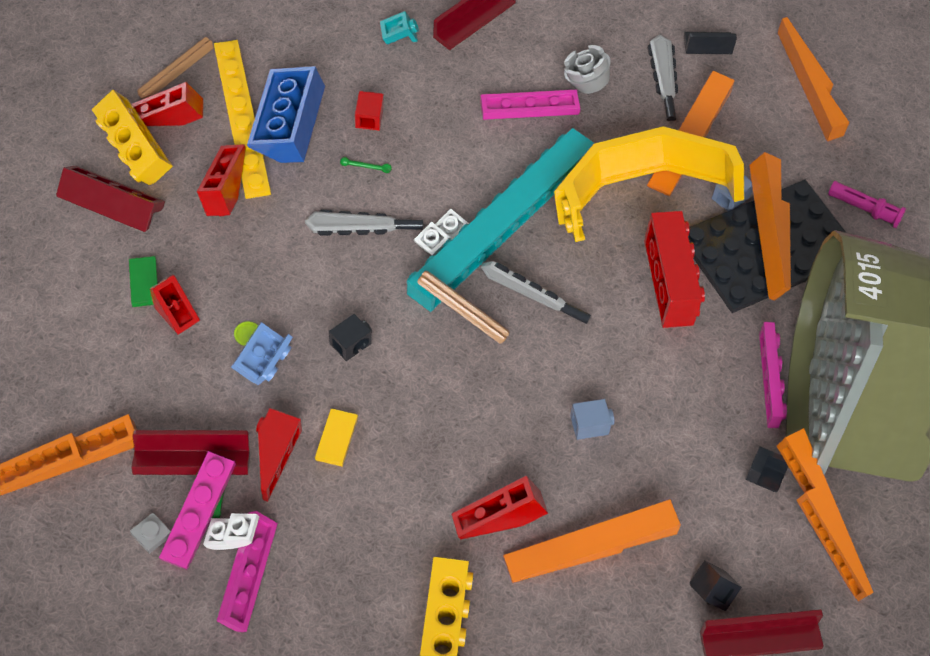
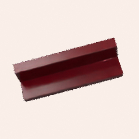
(465, 19)
(108, 197)
(185, 450)
(762, 634)

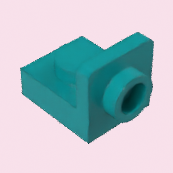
(398, 27)

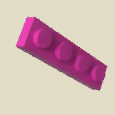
(529, 104)
(771, 366)
(197, 510)
(246, 577)

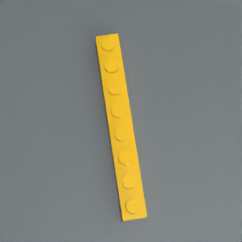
(241, 116)

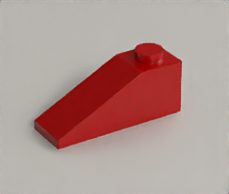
(171, 107)
(222, 181)
(276, 439)
(501, 510)

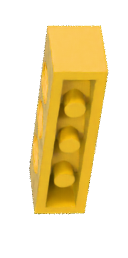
(131, 138)
(446, 575)

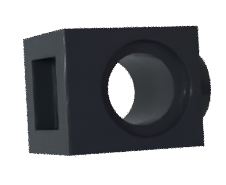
(350, 337)

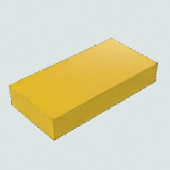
(336, 437)

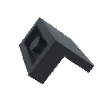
(709, 42)

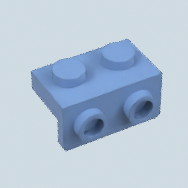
(261, 354)

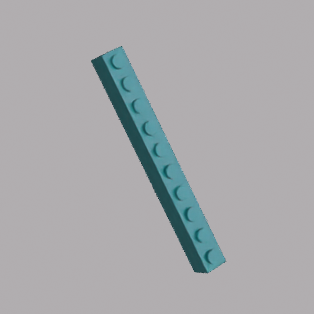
(501, 218)

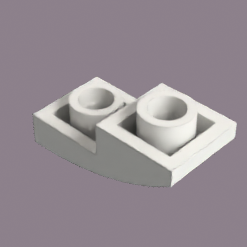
(436, 235)
(231, 532)

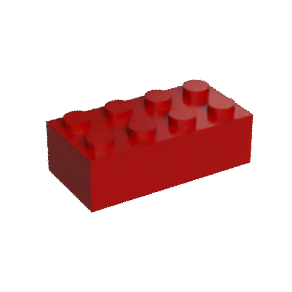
(673, 269)

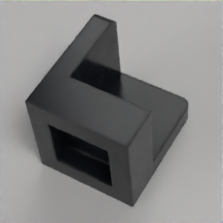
(767, 469)
(715, 585)

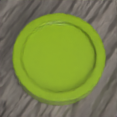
(244, 331)

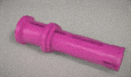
(878, 208)

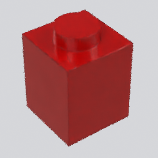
(369, 110)

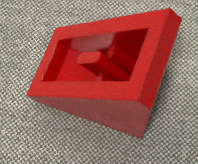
(173, 304)

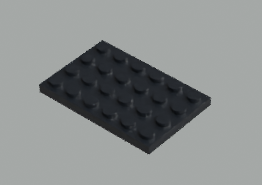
(731, 248)

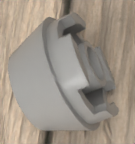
(588, 69)

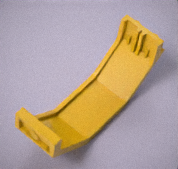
(641, 155)

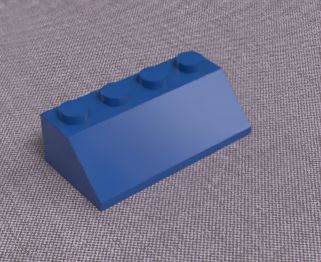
(287, 114)

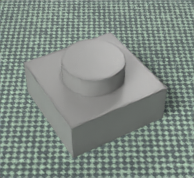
(150, 533)

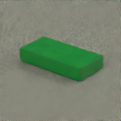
(142, 277)

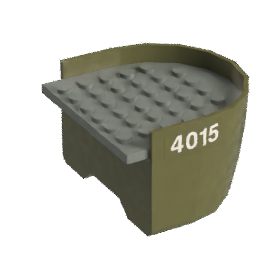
(864, 359)

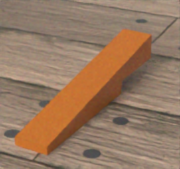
(814, 82)
(698, 123)
(773, 223)
(67, 454)
(823, 512)
(594, 542)

